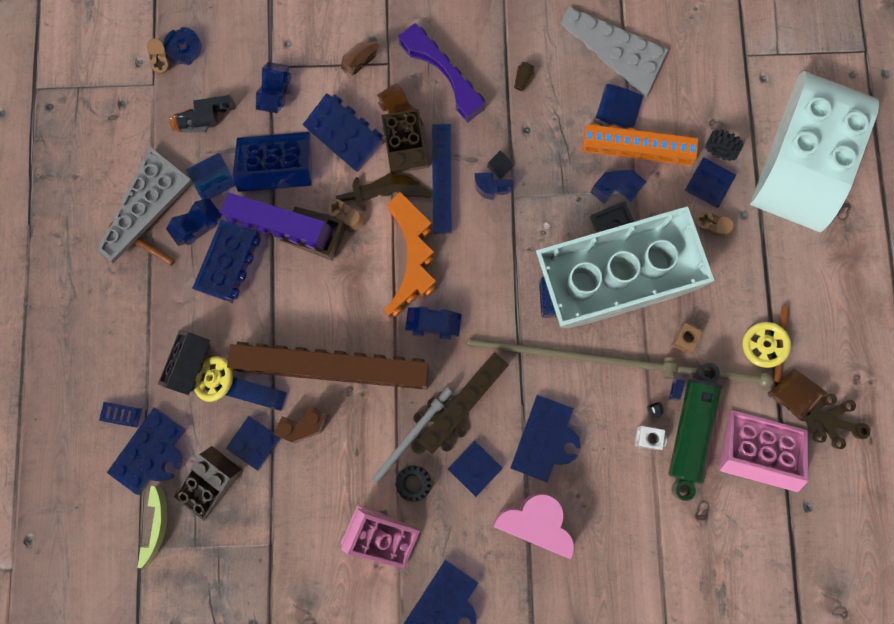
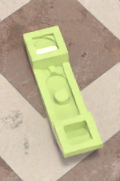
(157, 500)

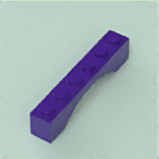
(419, 46)

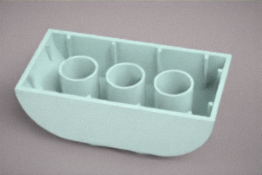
(815, 152)
(624, 268)

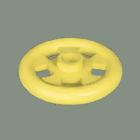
(763, 360)
(225, 381)

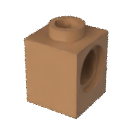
(683, 345)

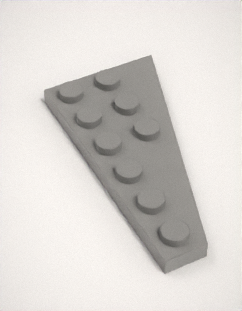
(620, 50)
(145, 200)

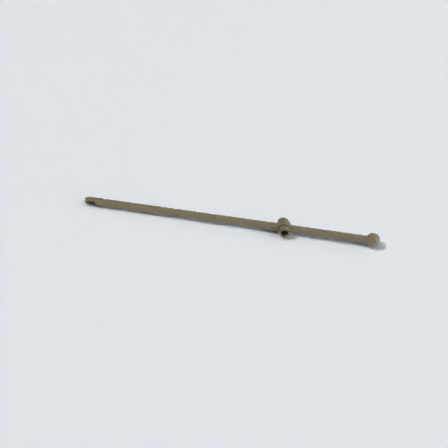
(668, 368)

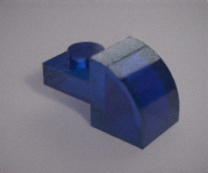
(487, 186)

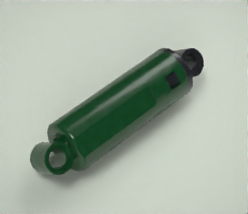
(695, 431)

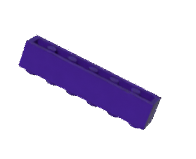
(276, 221)

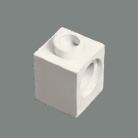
(642, 438)

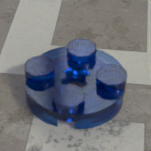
(189, 53)

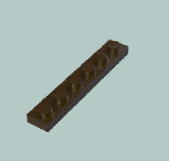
(463, 403)

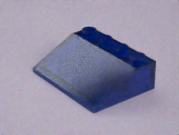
(273, 162)

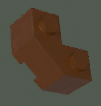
(394, 100)
(310, 425)

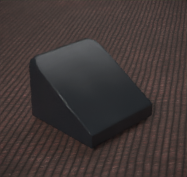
(499, 164)

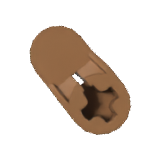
(157, 56)
(339, 210)
(715, 224)

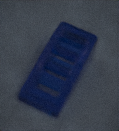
(546, 304)
(134, 417)

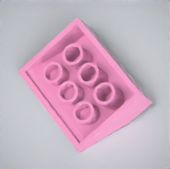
(765, 451)

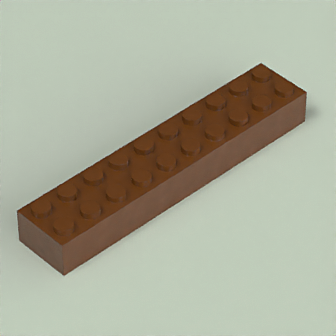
(328, 366)

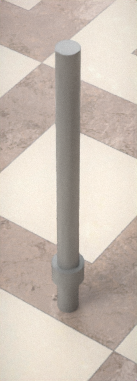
(437, 405)

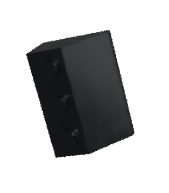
(184, 362)

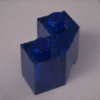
(272, 93)
(625, 182)
(190, 226)
(425, 321)

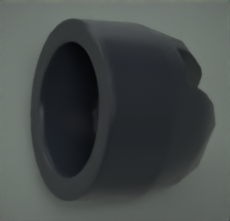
(656, 409)

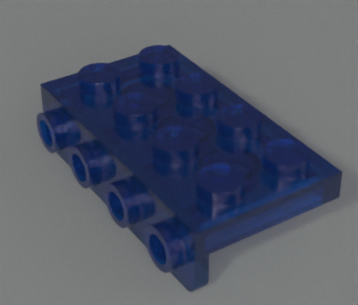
(343, 131)
(227, 261)

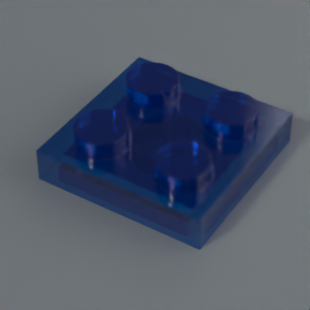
(710, 182)
(253, 443)
(475, 468)

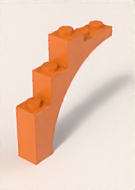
(416, 279)

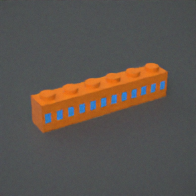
(639, 144)

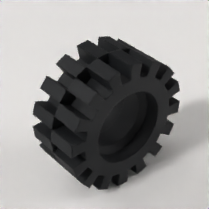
(724, 145)
(409, 495)

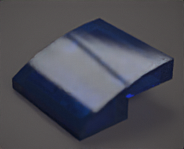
(619, 106)
(211, 177)

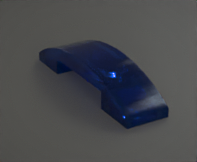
(255, 393)

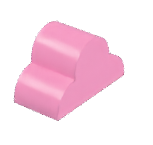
(537, 522)
(379, 537)

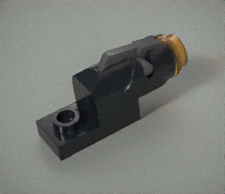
(202, 116)

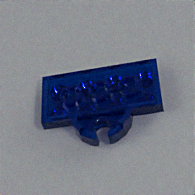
(545, 439)
(149, 452)
(445, 598)

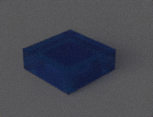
(676, 389)

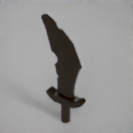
(385, 187)

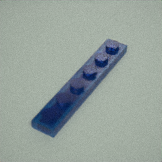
(441, 178)

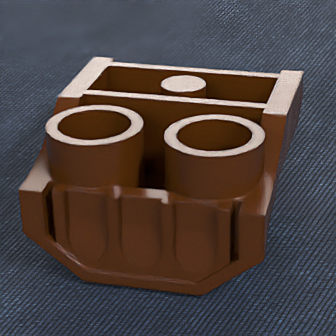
(359, 54)
(797, 393)

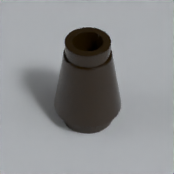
(524, 74)

